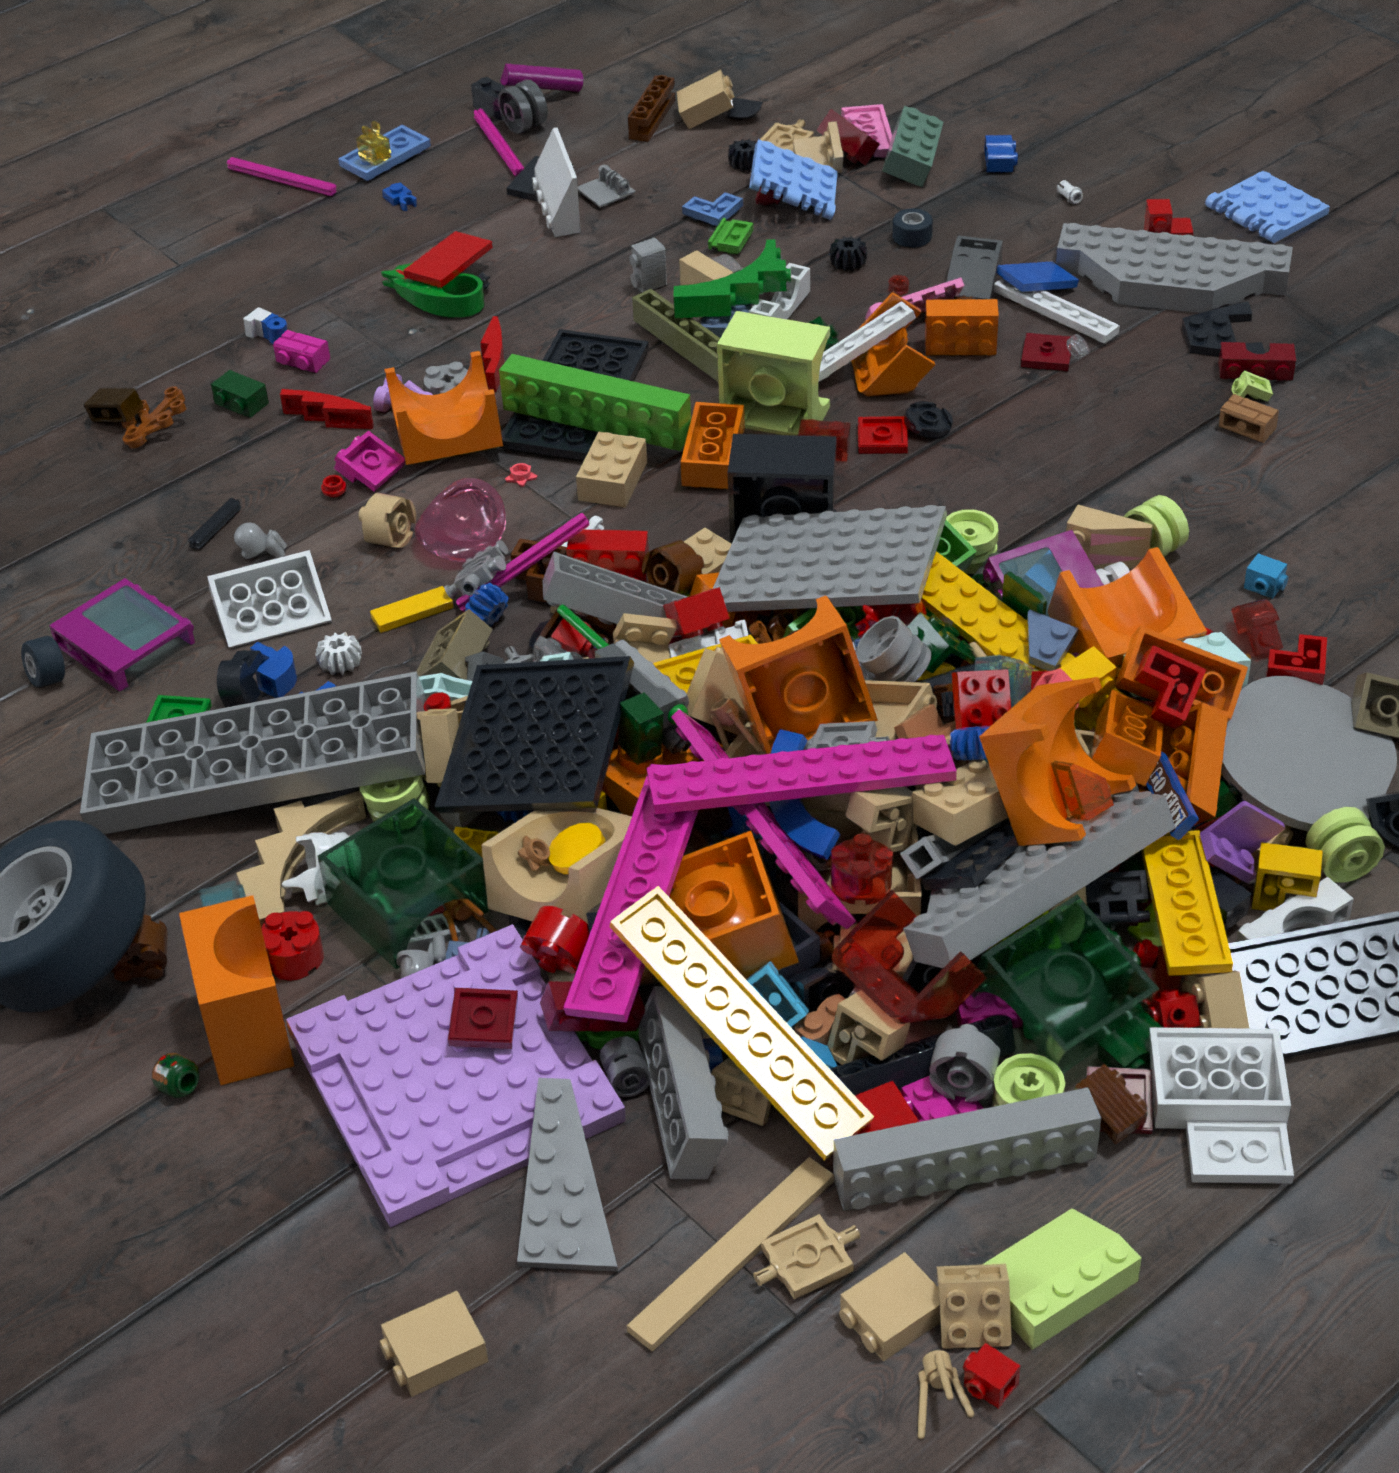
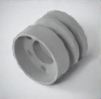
(893, 651)

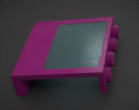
(1041, 564)
(118, 631)

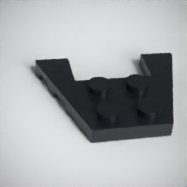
(1208, 329)

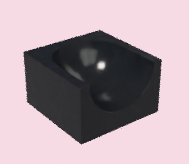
(780, 476)

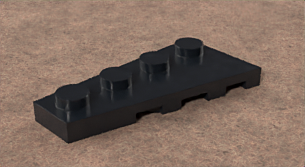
(975, 862)

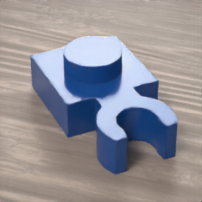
(399, 194)

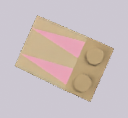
(1110, 537)

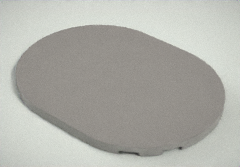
(1300, 755)

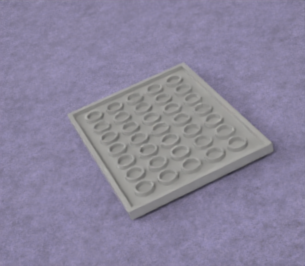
(845, 555)

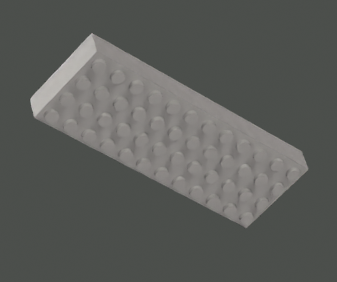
(254, 754)

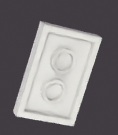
(1239, 1152)

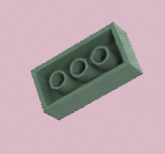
(913, 146)

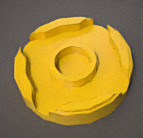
(574, 845)

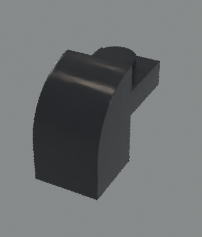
(236, 678)

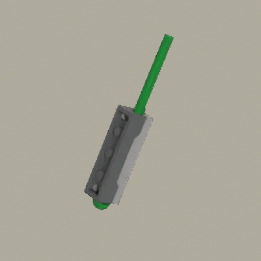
(644, 674)

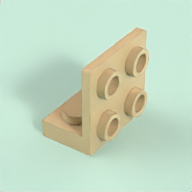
(822, 149)
(646, 634)
(739, 1094)
(974, 1305)

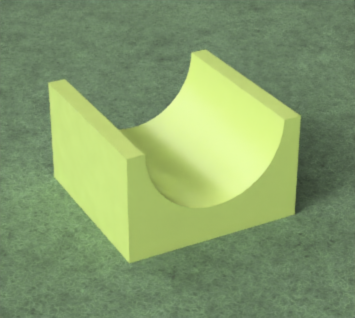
(772, 371)

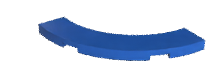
(791, 813)

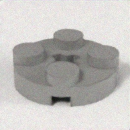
(436, 377)

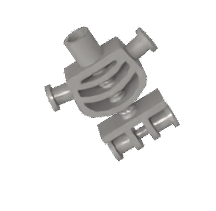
(479, 570)

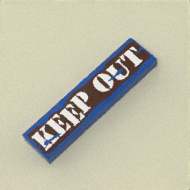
(1165, 782)

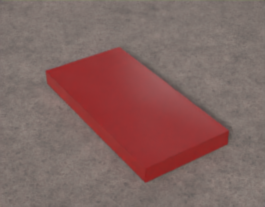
(447, 259)

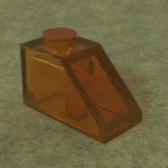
(1081, 790)

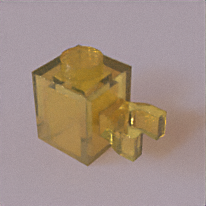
(372, 145)

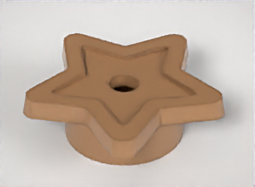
(535, 852)

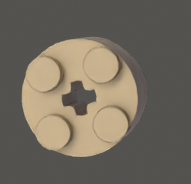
(387, 520)

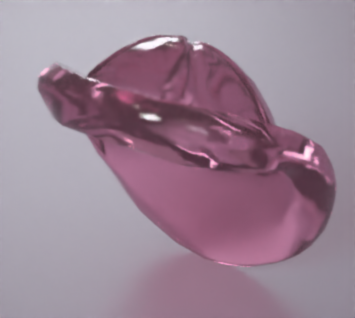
(462, 520)

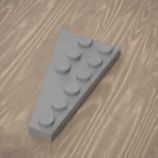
(562, 1204)

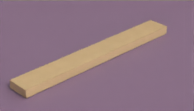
(729, 1254)

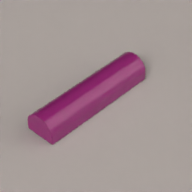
(544, 77)

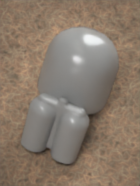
(254, 541)
(417, 960)

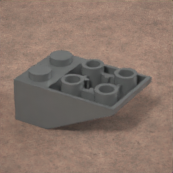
(976, 263)

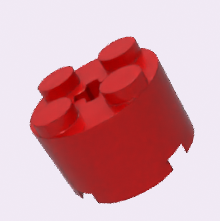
(556, 940)
(292, 944)

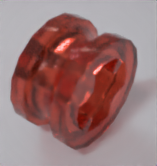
(899, 284)

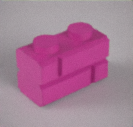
(301, 351)

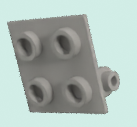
(606, 188)

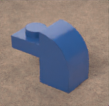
(276, 672)

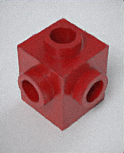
(1175, 1009)

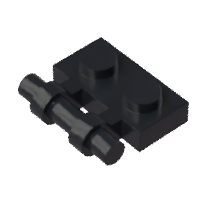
(1119, 888)

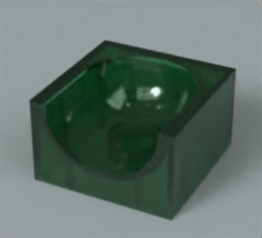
(398, 874)
(1067, 982)

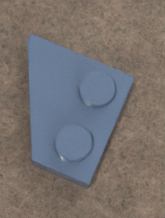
(1048, 640)

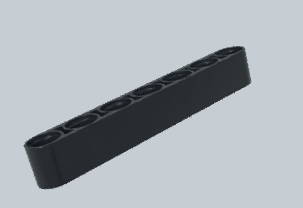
(914, 1059)

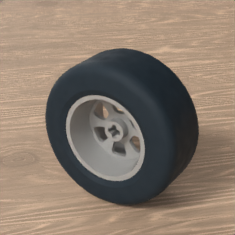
(64, 913)

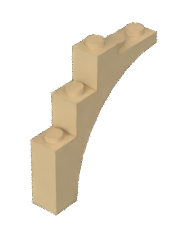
(281, 852)

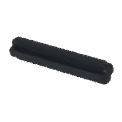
(214, 523)

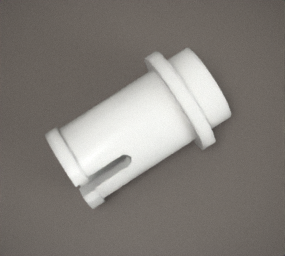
(1073, 194)

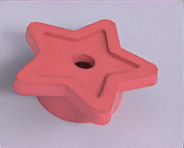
(521, 474)

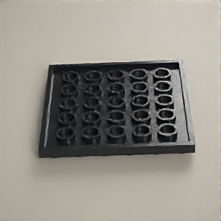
(535, 736)

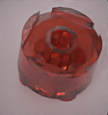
(861, 870)

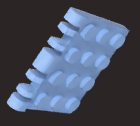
(794, 177)
(1268, 206)

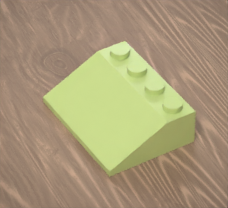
(1064, 1274)

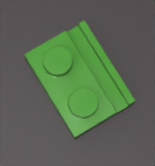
(730, 236)

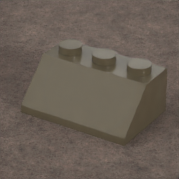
(453, 643)
(1376, 704)

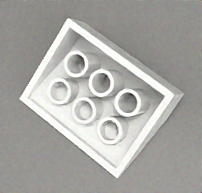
(557, 187)
(268, 599)
(1217, 1076)

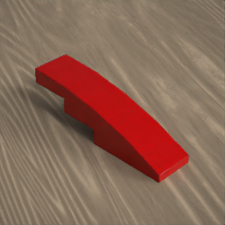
(492, 353)
(334, 410)

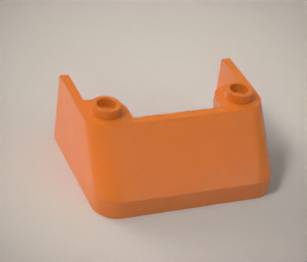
(882, 368)

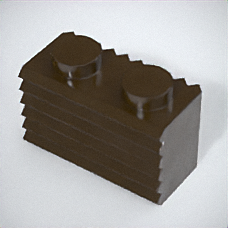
(113, 405)

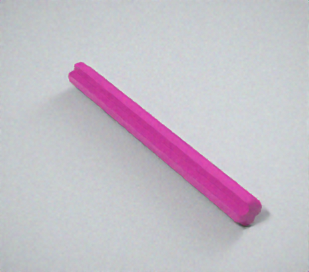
(498, 142)
(281, 176)
(534, 554)

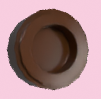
(826, 947)

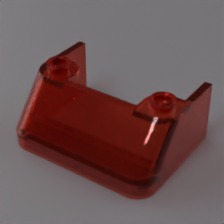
(872, 953)

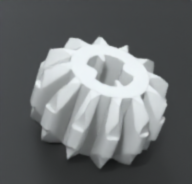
(338, 653)

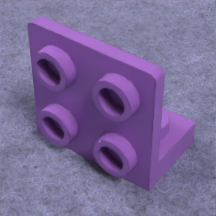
(1236, 836)

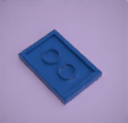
(1037, 276)

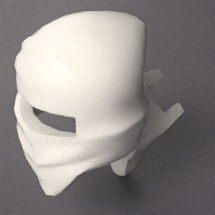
(311, 879)

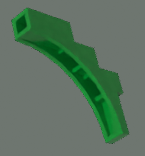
(717, 296)

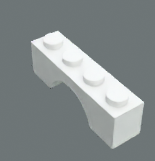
(785, 303)
(1329, 907)

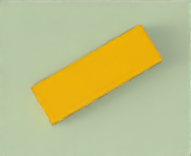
(411, 609)

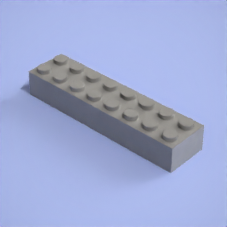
(965, 1149)

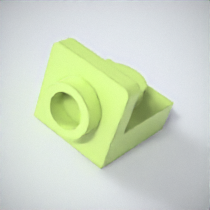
(1253, 386)

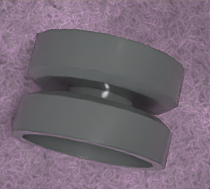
(522, 106)

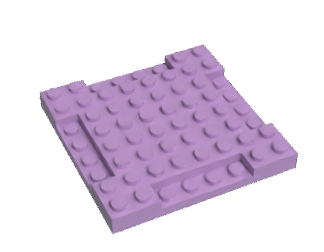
(438, 1115)

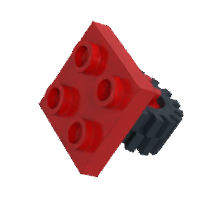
(977, 697)

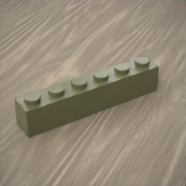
(680, 334)

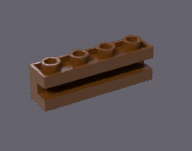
(651, 108)

